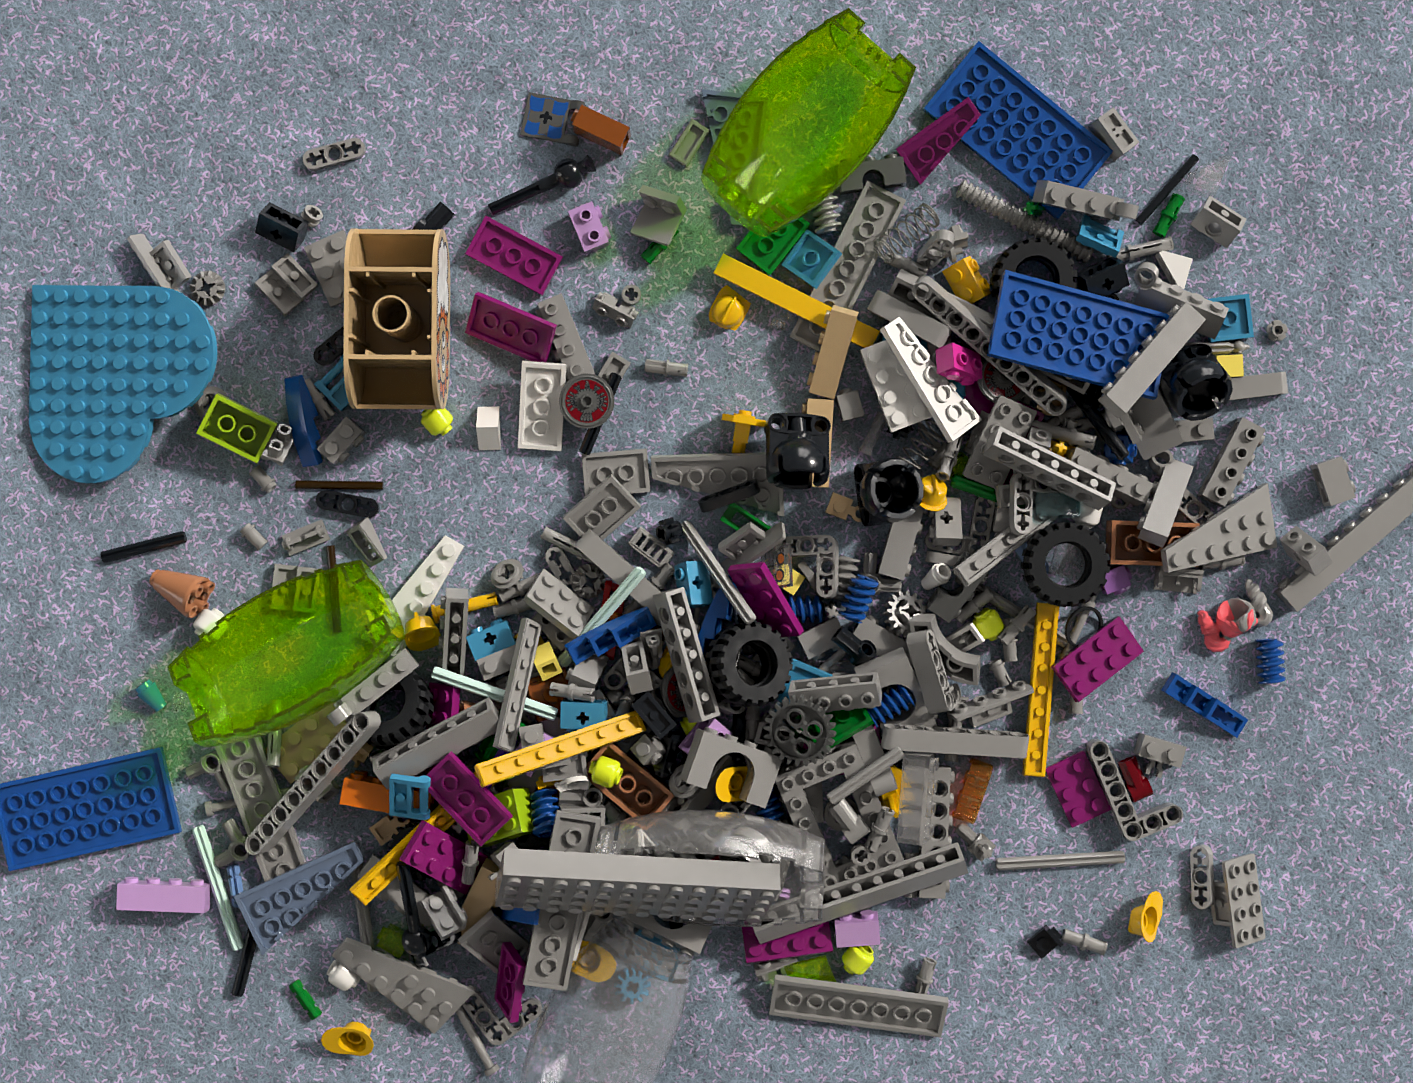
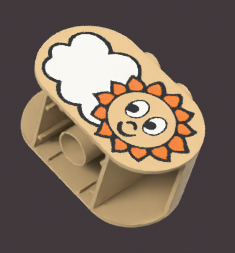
(396, 319)

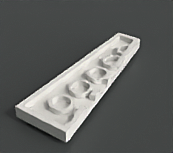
(945, 405)
(426, 582)

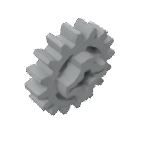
(907, 609)

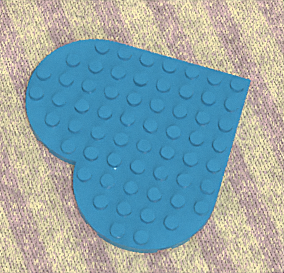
(108, 368)

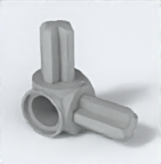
(869, 570)
(207, 766)
(978, 843)
(234, 852)

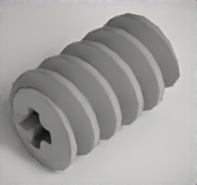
(826, 217)
(844, 575)

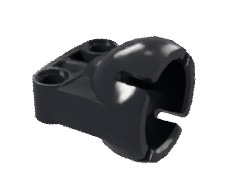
(1194, 382)
(797, 450)
(887, 491)

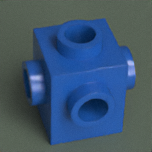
(1132, 448)

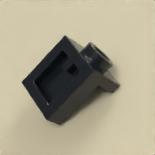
(1045, 941)

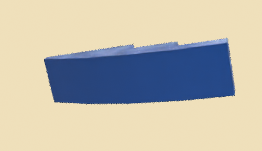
(301, 414)
(719, 610)
(608, 635)
(1204, 704)
(519, 915)

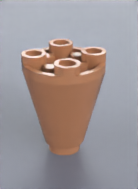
(183, 591)

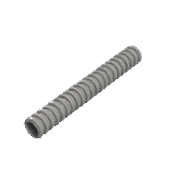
(1023, 220)

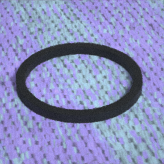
(1071, 617)

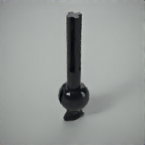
(566, 174)
(416, 938)

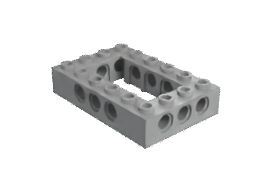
(847, 759)

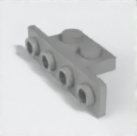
(161, 262)
(750, 543)
(991, 705)

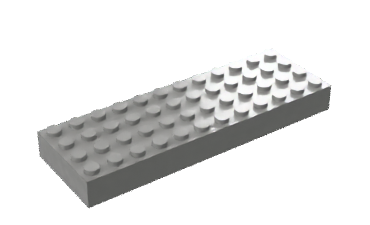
(635, 885)

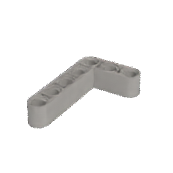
(1122, 797)

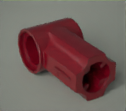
(1135, 781)

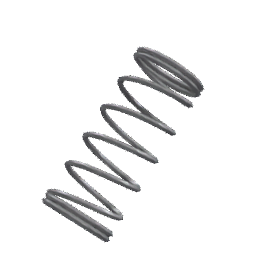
(934, 215)
(932, 447)

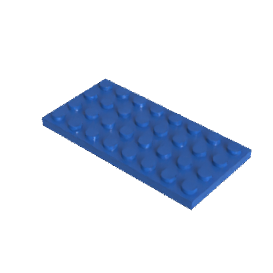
(1019, 126)
(1068, 330)
(87, 809)

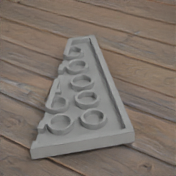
(718, 472)
(1230, 533)
(412, 988)

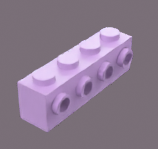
(163, 895)

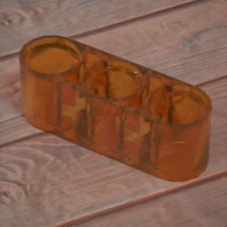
(973, 791)

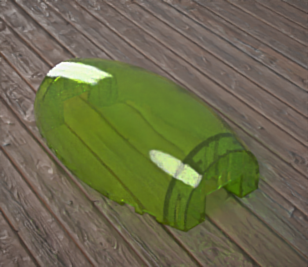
(805, 125)
(287, 653)

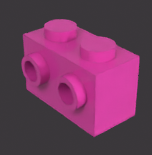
(958, 364)

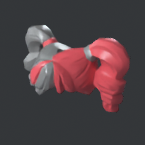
(1235, 618)

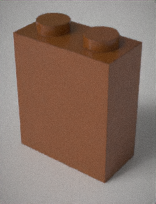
(600, 129)

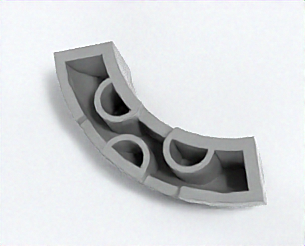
(957, 664)

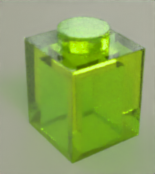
(391, 940)

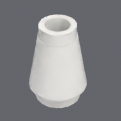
(937, 575)

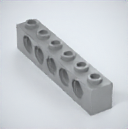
(1049, 468)
(686, 655)
(944, 820)

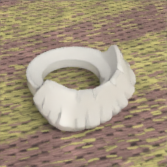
(575, 783)

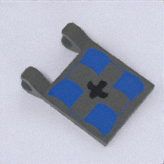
(548, 117)

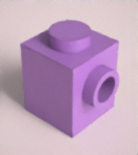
(1117, 580)

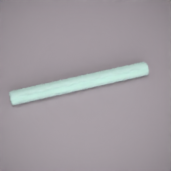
(609, 607)
(490, 691)
(218, 888)

